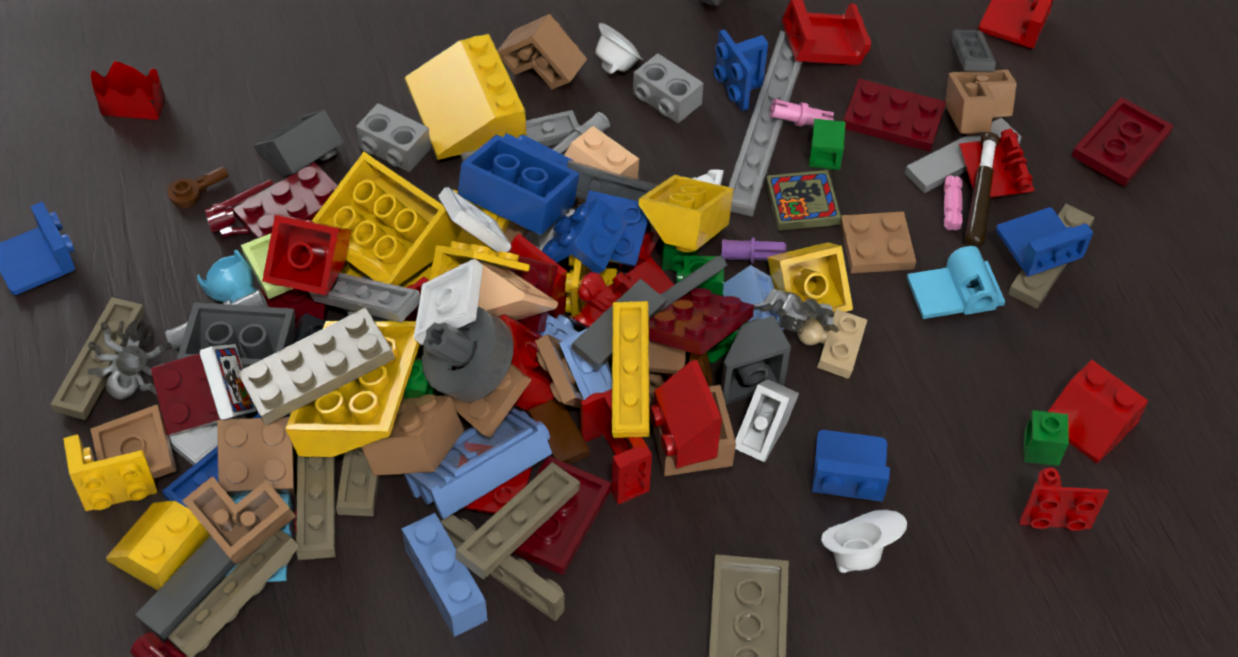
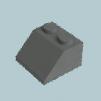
(300, 143)
(755, 356)

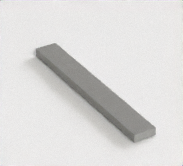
(763, 130)

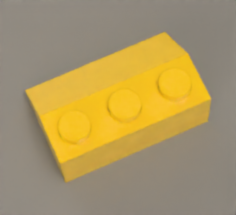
(687, 211)

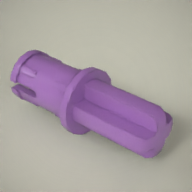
(751, 250)

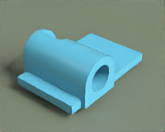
(947, 290)

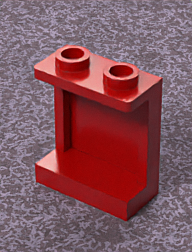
(826, 36)

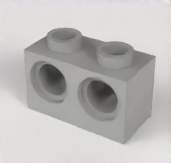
(667, 88)
(393, 137)

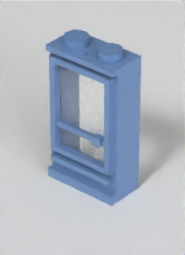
(482, 463)

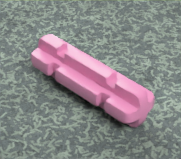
(953, 203)

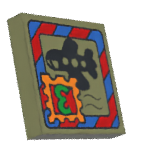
(803, 200)

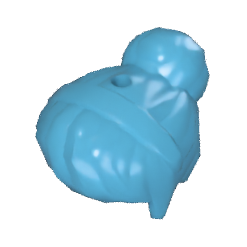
(228, 279)

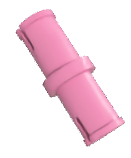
(799, 114)

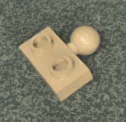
(840, 347)

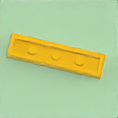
(630, 369)

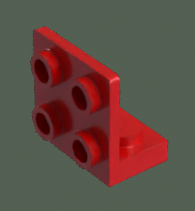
(1016, 20)

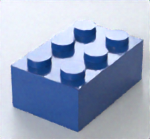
(518, 184)

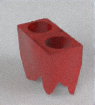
(128, 92)

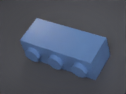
(444, 576)

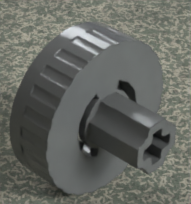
(456, 347)

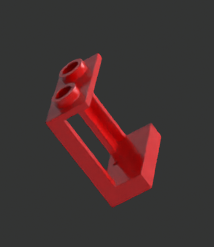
(630, 466)

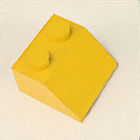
(813, 274)
(159, 543)

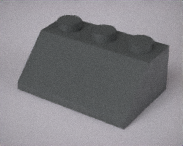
(253, 329)

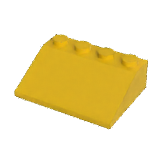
(466, 97)
(390, 222)
(360, 409)

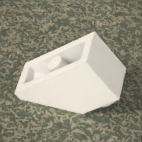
(765, 419)

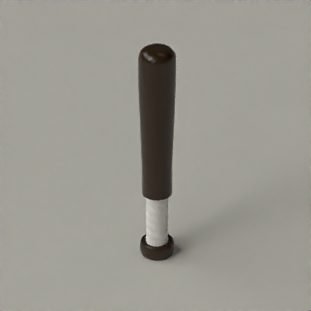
(981, 195)

